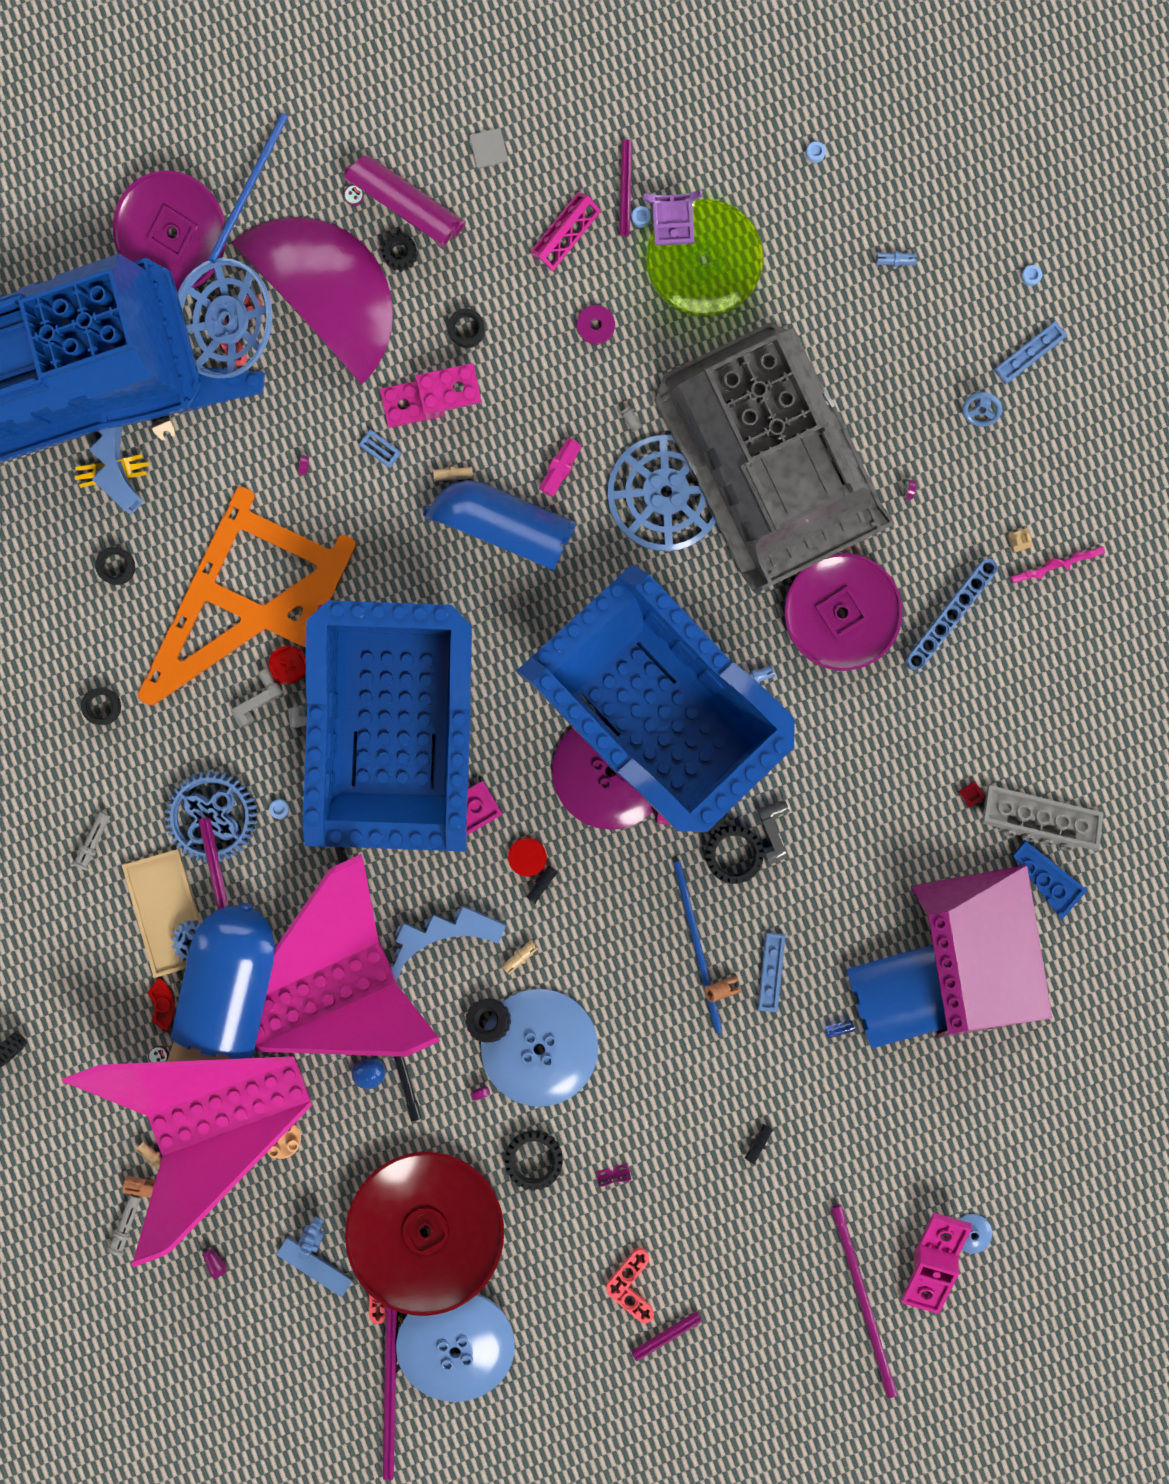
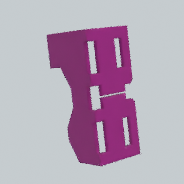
(617, 1173)

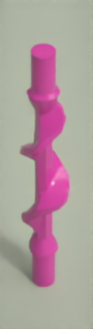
(1056, 563)

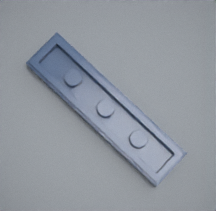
(1030, 352)
(771, 972)
(315, 1268)

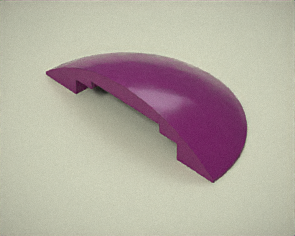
(328, 283)

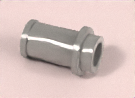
(631, 419)

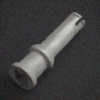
(102, 819)
(122, 1233)

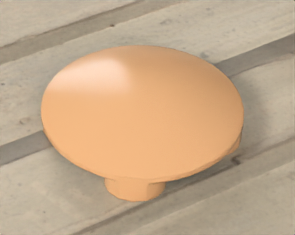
(287, 1144)

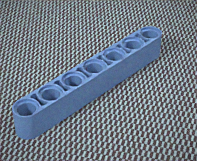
(959, 610)

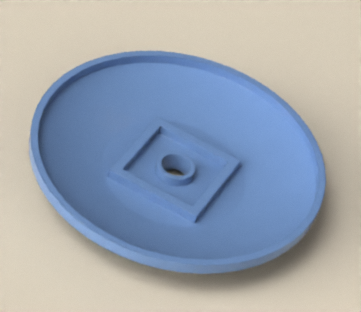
(569, 1045)
(485, 1354)

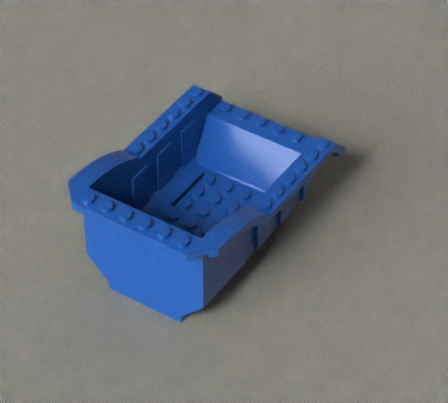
(92, 354)
(374, 698)
(685, 714)

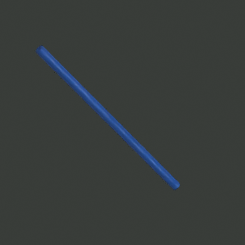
(247, 189)
(696, 942)

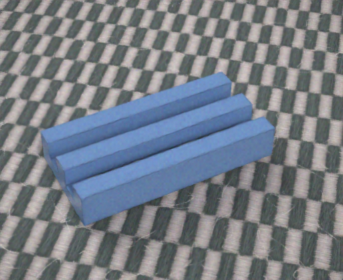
(393, 459)

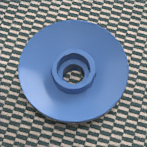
(983, 1230)

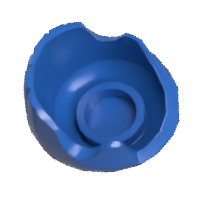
(368, 1073)

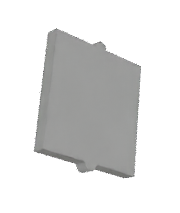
(488, 148)

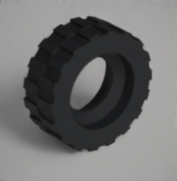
(474, 1026)

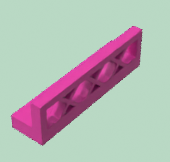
(561, 226)

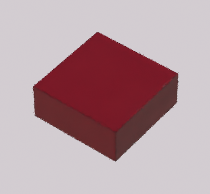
(971, 794)

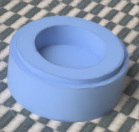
(815, 152)
(641, 216)
(1031, 275)
(279, 808)

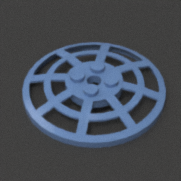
(217, 312)
(653, 498)

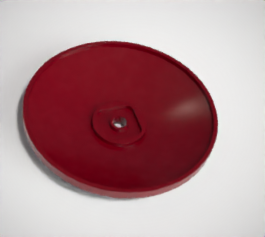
(417, 1271)

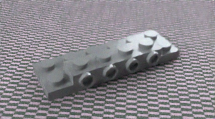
(1042, 819)

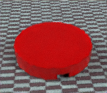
(287, 665)
(527, 857)

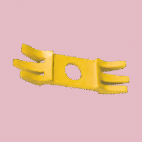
(126, 466)

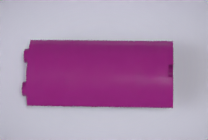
(404, 200)

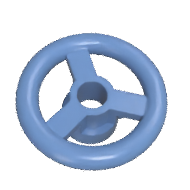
(982, 399)

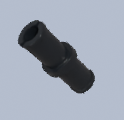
(541, 884)
(759, 1143)

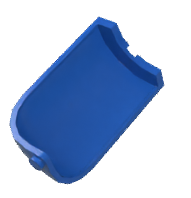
(502, 521)
(225, 983)
(899, 996)

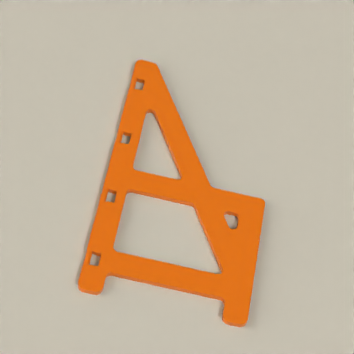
(273, 616)

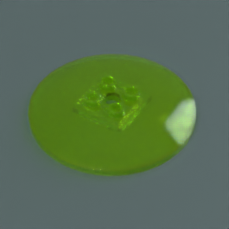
(734, 265)

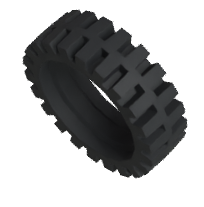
(751, 871)
(528, 1183)

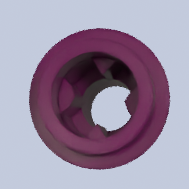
(214, 1264)

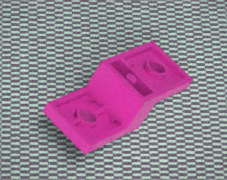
(431, 395)
(936, 1263)

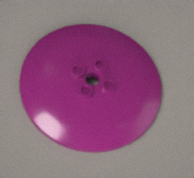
(163, 202)
(870, 604)
(589, 792)

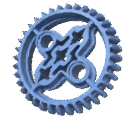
(202, 812)

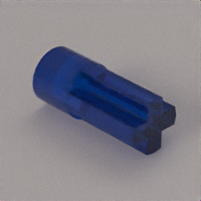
(839, 1029)

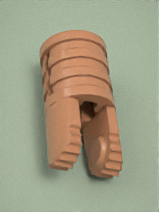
(721, 989)
(138, 1186)

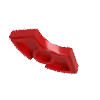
(163, 1004)

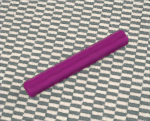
(666, 1336)

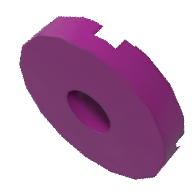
(591, 314)

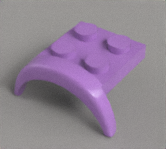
(673, 217)

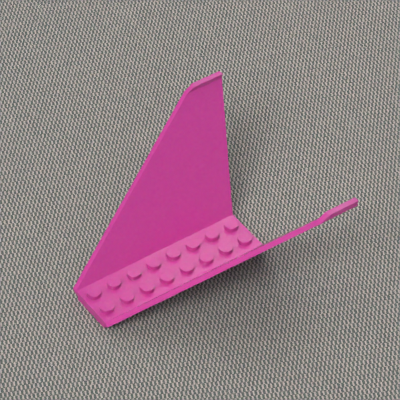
(334, 981)
(209, 1126)

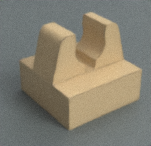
(162, 425)
(1020, 540)

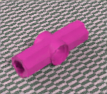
(560, 467)

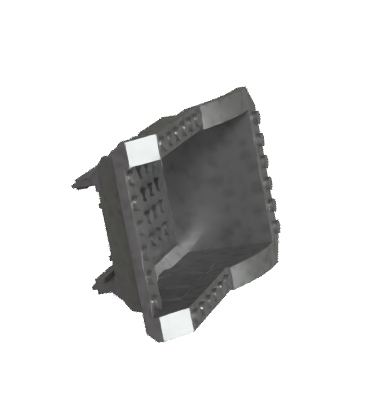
(753, 441)

